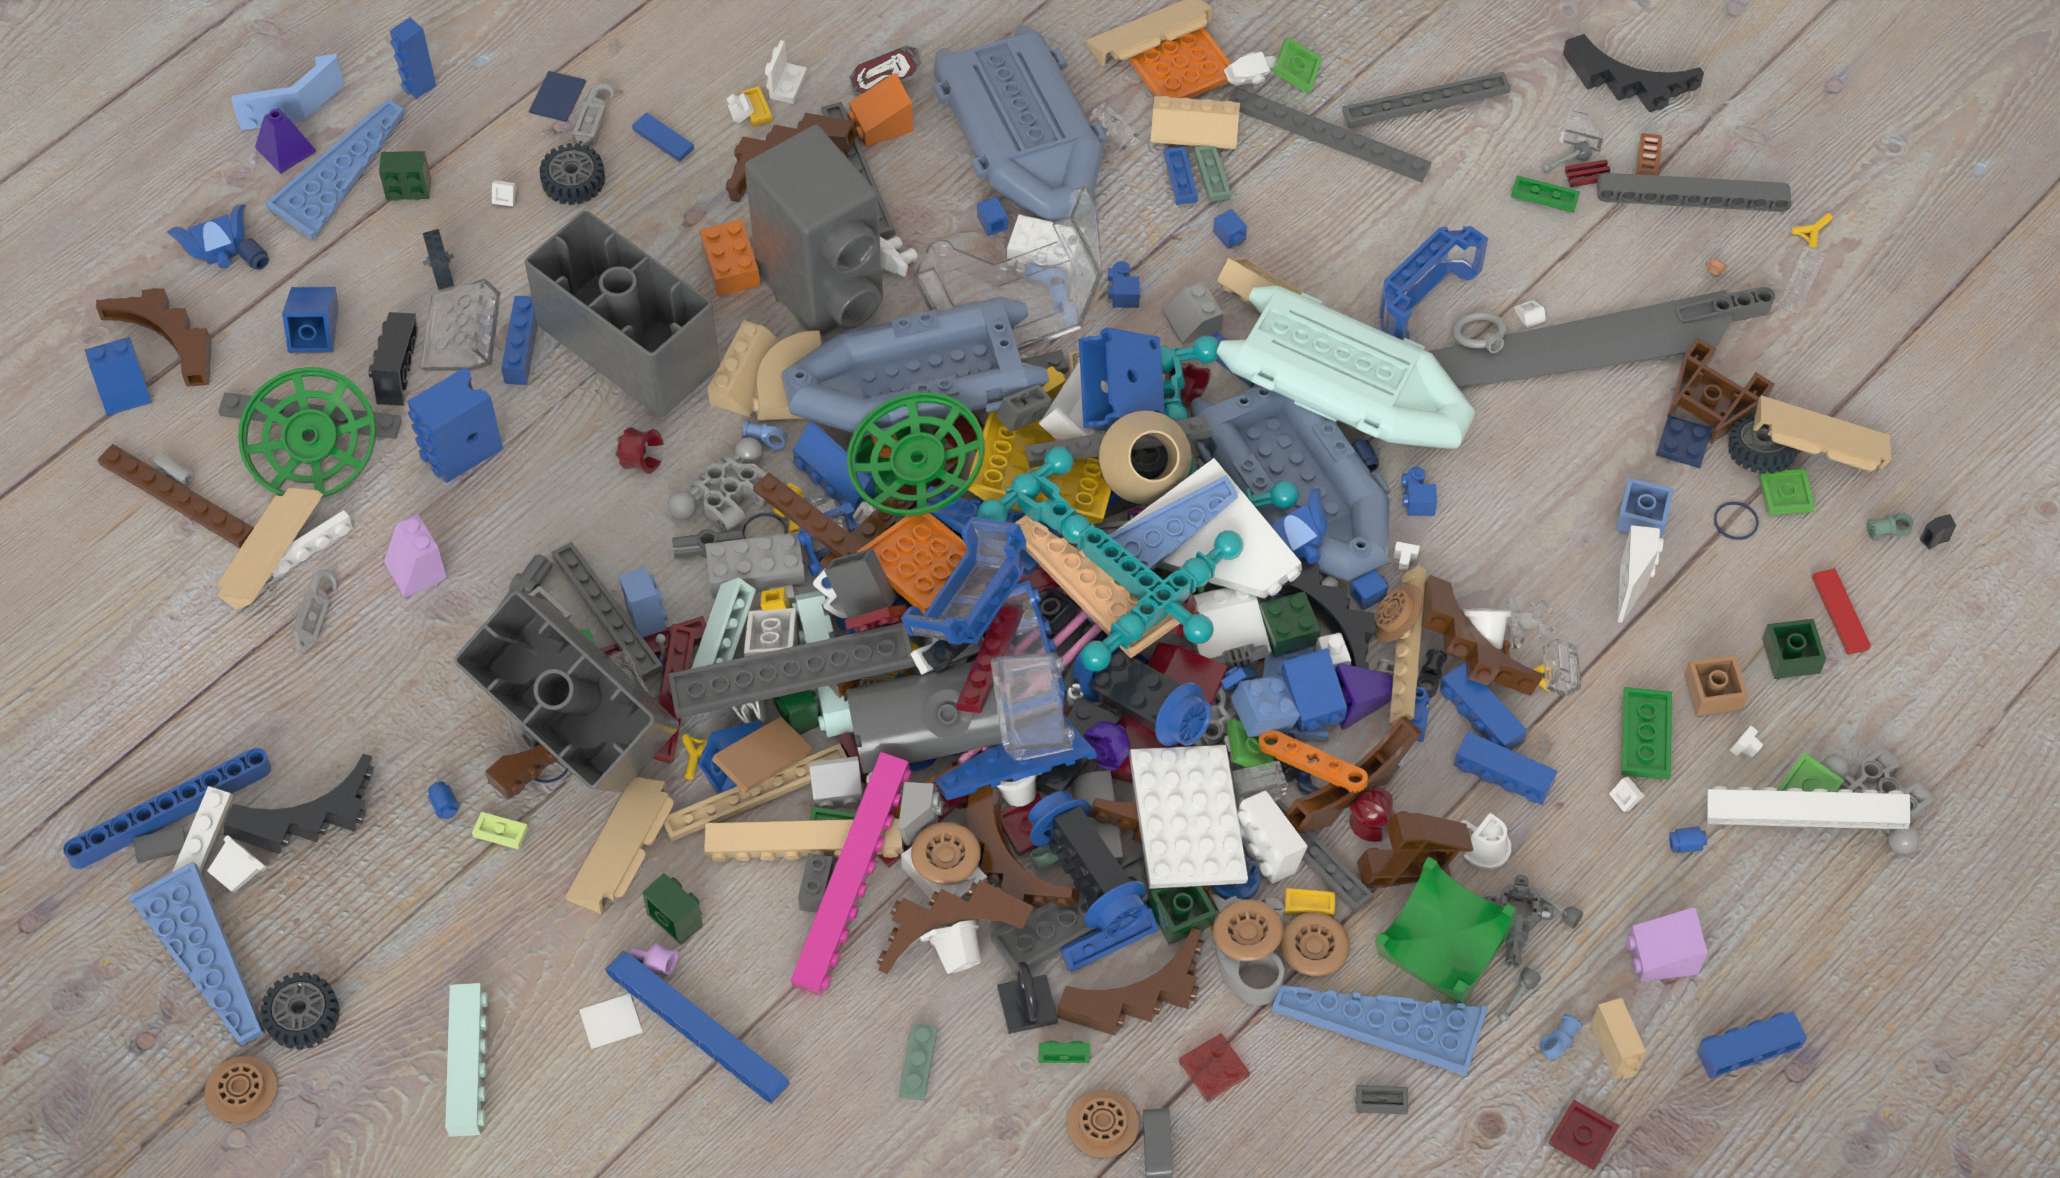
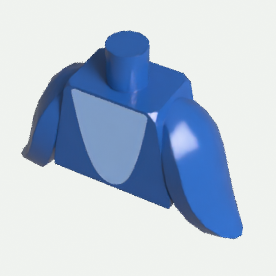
(215, 239)
(1303, 529)

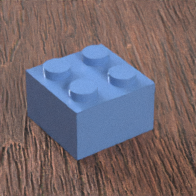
(1644, 506)
(643, 601)
(1265, 705)

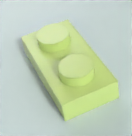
(500, 830)

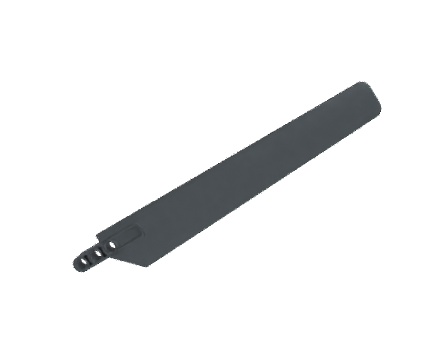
(1606, 339)

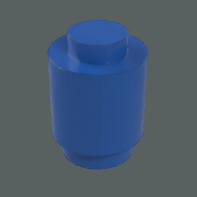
(443, 800)
(1687, 839)

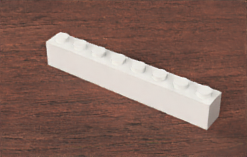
(1808, 809)

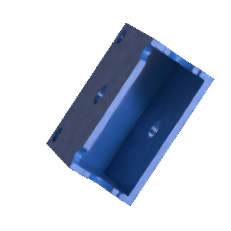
(1130, 368)
(454, 425)

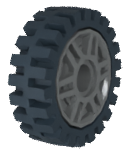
(572, 174)
(1757, 449)
(306, 1027)

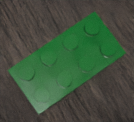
(1646, 733)

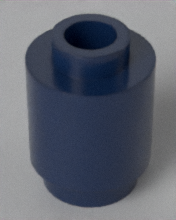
(253, 254)
(1366, 453)

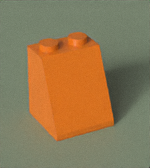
(882, 112)

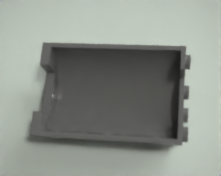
(891, 720)

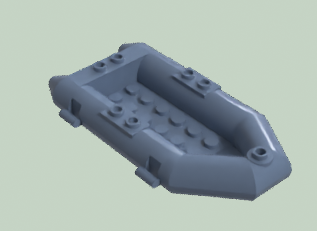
(1022, 121)
(949, 352)
(1269, 440)

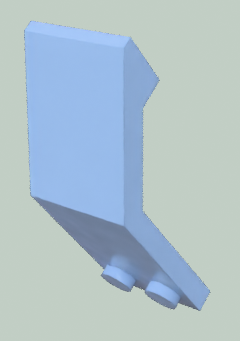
(295, 101)

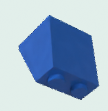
(310, 319)
(118, 376)
(1314, 690)
(718, 741)

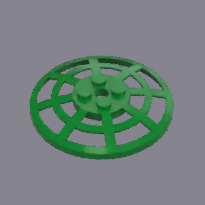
(302, 422)
(915, 445)

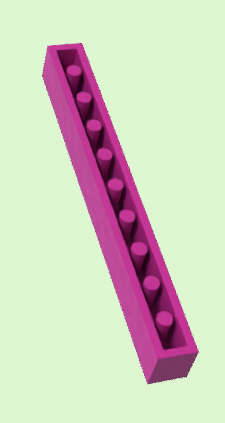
(850, 874)

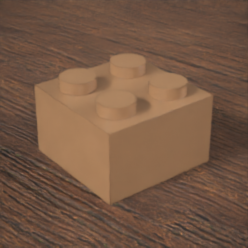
(1716, 685)

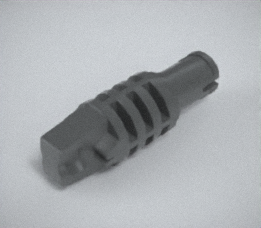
(1242, 656)

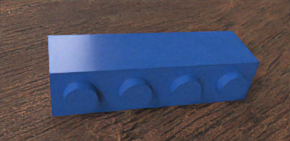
(412, 58)
(519, 341)
(1482, 709)
(1505, 768)
(1751, 1044)

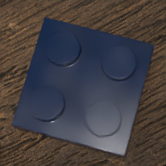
(1684, 441)

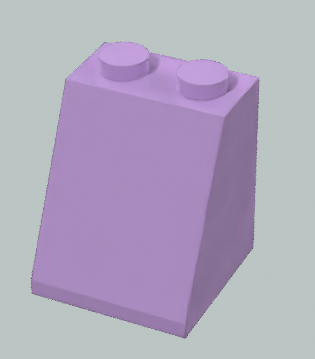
(413, 557)
(1668, 946)

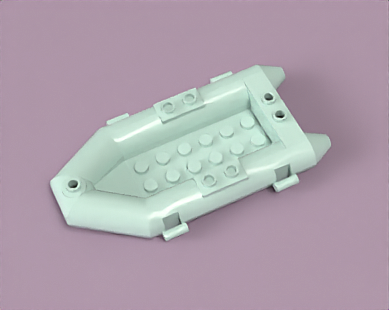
(1349, 371)

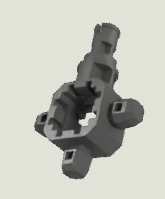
(1520, 931)

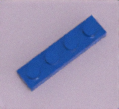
(1097, 945)

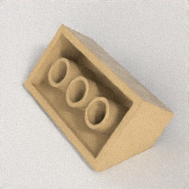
(1195, 122)
(1243, 275)
(736, 377)

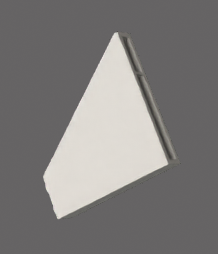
(1265, 558)

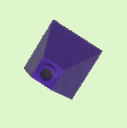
(282, 142)
(1363, 692)

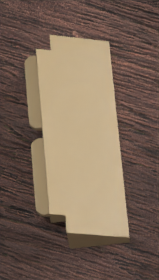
(1150, 30)
(1819, 432)
(266, 546)
(620, 844)

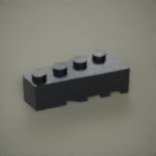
(393, 358)
(1082, 717)

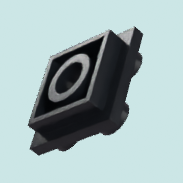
(1064, 610)

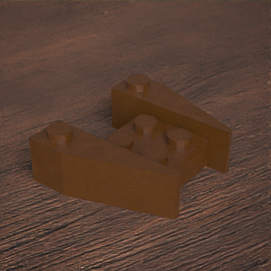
(1712, 394)
(1413, 840)

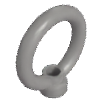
(1491, 341)

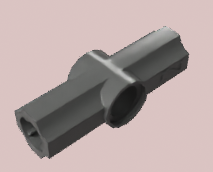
(695, 544)
(531, 576)

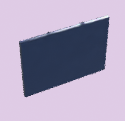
(557, 96)

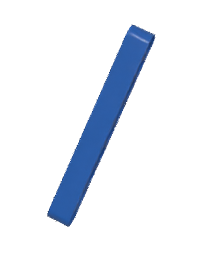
(155, 808)
(697, 1027)

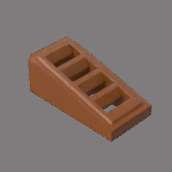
(1651, 143)

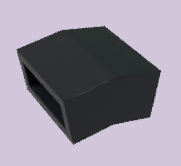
(1938, 531)

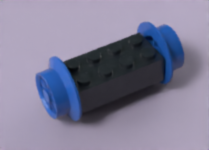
(1148, 697)
(1111, 897)

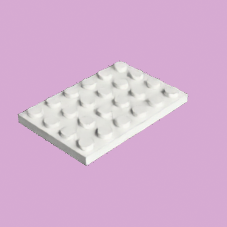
(1187, 816)

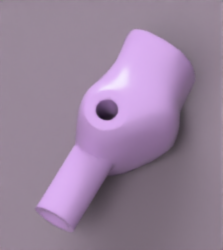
(657, 958)

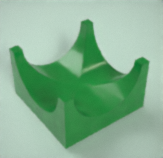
(1446, 934)

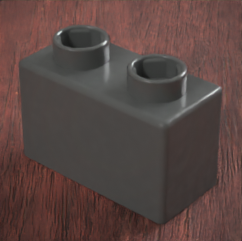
(816, 231)
(623, 313)
(566, 692)

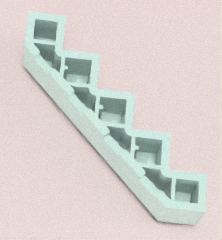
(817, 627)

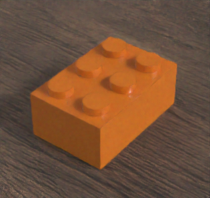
(730, 257)

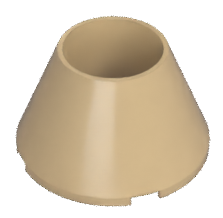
(1116, 459)

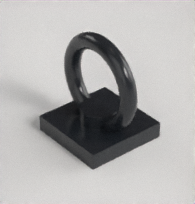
(1027, 1001)

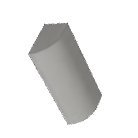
(1093, 786)

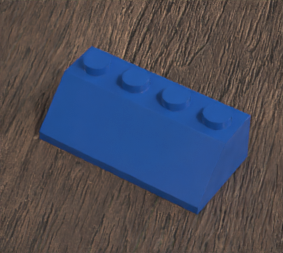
(827, 466)

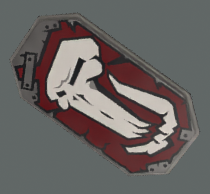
(903, 61)

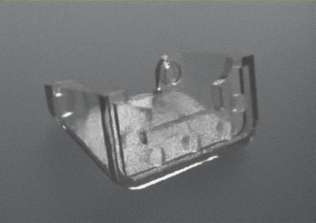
(1031, 705)

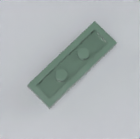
(1212, 173)
(918, 1062)

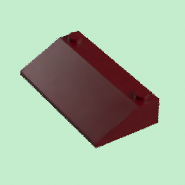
(1183, 668)

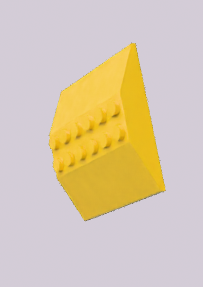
(1006, 458)

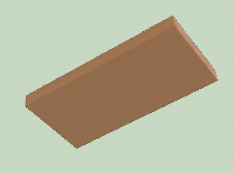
(762, 754)

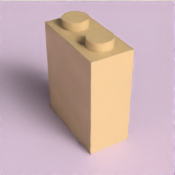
(1618, 1038)

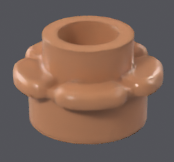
(1716, 266)

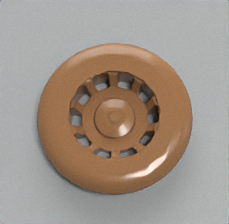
(1398, 612)
(946, 861)
(1248, 936)
(1314, 947)
(238, 1086)
(1103, 1122)

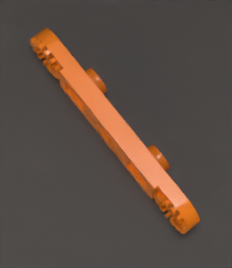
(1327, 766)

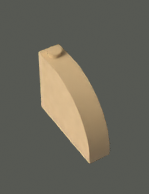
(769, 394)

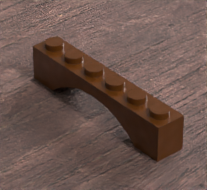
(516, 770)

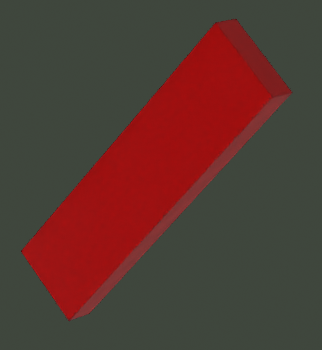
(1841, 611)

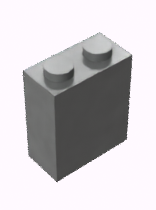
(860, 583)

